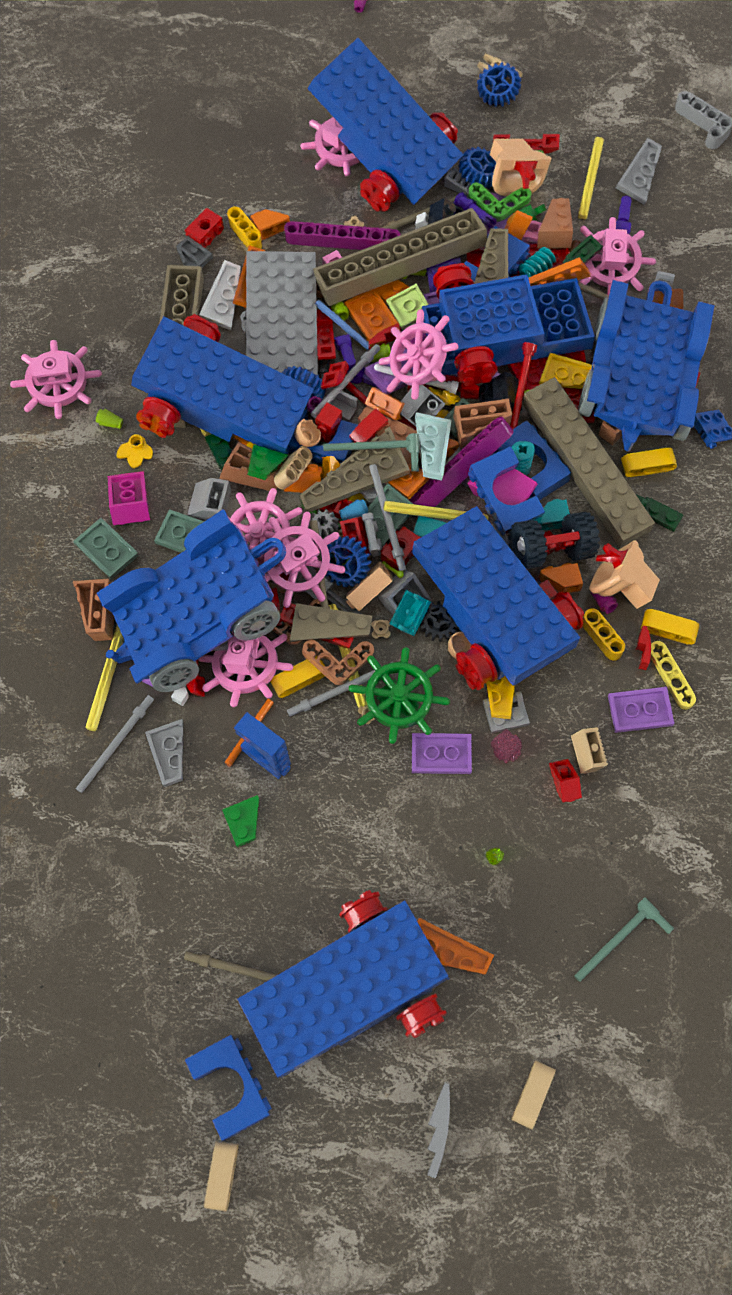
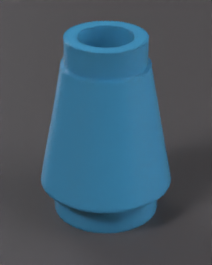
(354, 510)

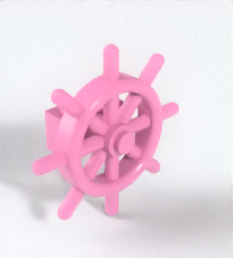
(326, 137)
(615, 256)
(424, 356)
(54, 372)
(259, 529)
(298, 554)
(242, 660)

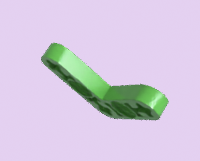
(496, 206)

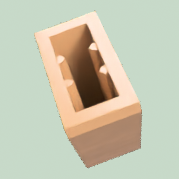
(370, 587)

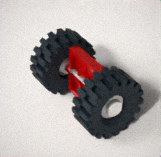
(577, 539)

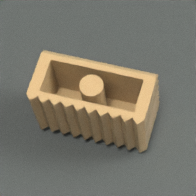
(589, 750)

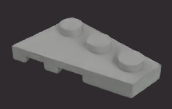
(167, 751)

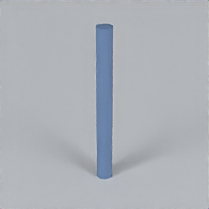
(342, 324)

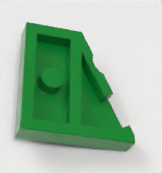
(264, 462)
(243, 820)

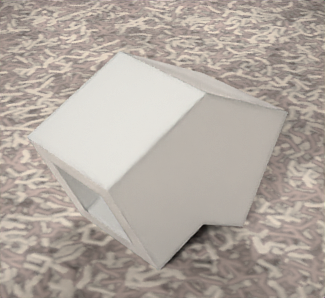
(421, 220)
(180, 696)

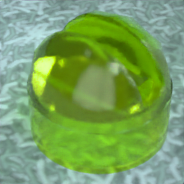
(490, 855)

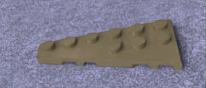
(355, 475)

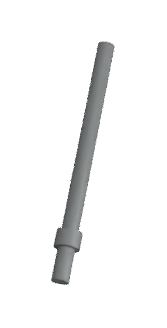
(366, 358)
(397, 552)
(307, 705)
(138, 713)

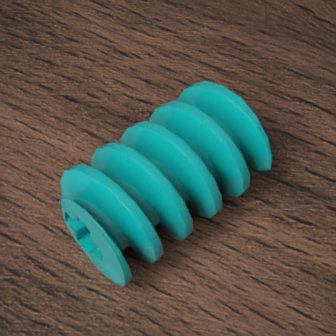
(538, 263)
(524, 452)

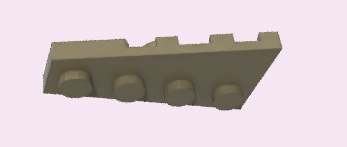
(495, 257)
(326, 623)

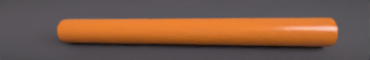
(237, 749)

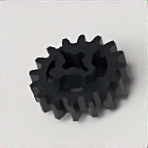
(432, 616)

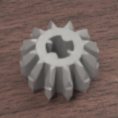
(329, 520)

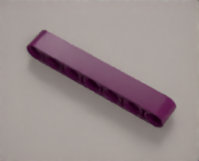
(336, 235)
(458, 467)

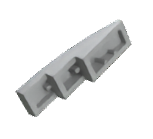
(440, 1121)

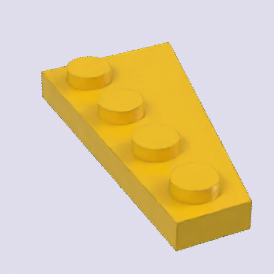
(567, 371)
(500, 698)

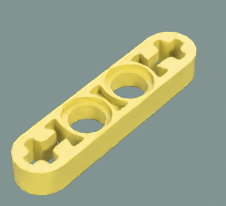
(675, 673)

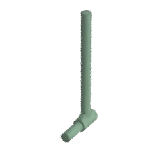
(411, 444)
(646, 910)

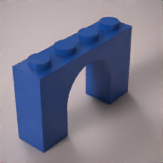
(517, 254)
(342, 436)
(555, 471)
(505, 515)
(263, 746)
(252, 1106)

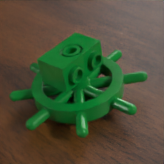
(397, 697)

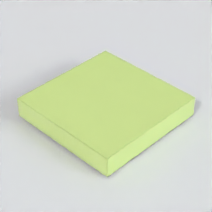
(406, 304)

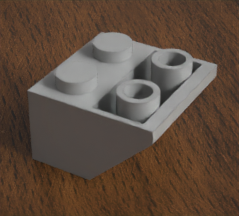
(426, 404)
(209, 498)

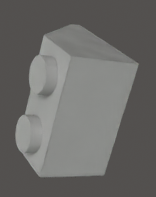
(393, 593)

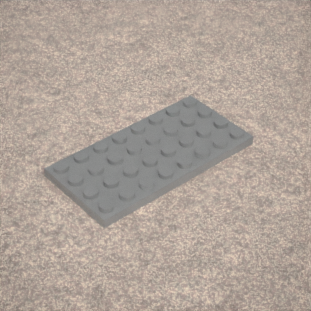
(281, 309)

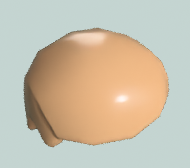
(307, 433)
(458, 643)

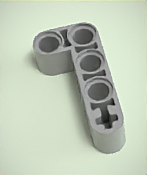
(705, 116)

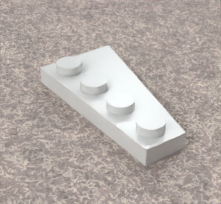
(219, 303)

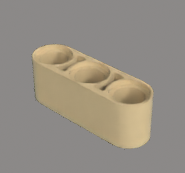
(293, 467)
(533, 1094)
(221, 1176)

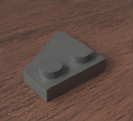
(193, 253)

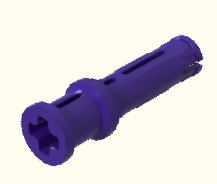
(465, 203)

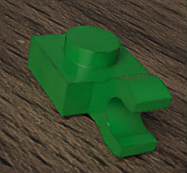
(533, 212)

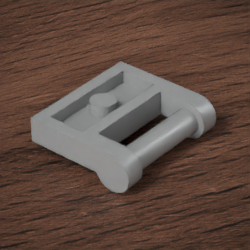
(371, 526)
(518, 718)

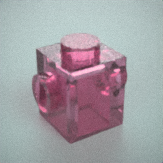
(506, 746)

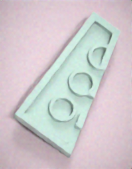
(433, 444)

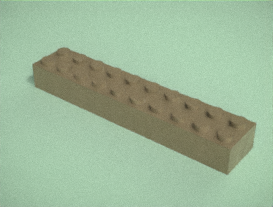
(400, 256)
(182, 297)
(588, 462)

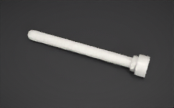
(449, 386)

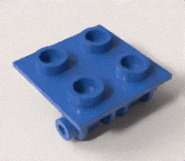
(712, 427)

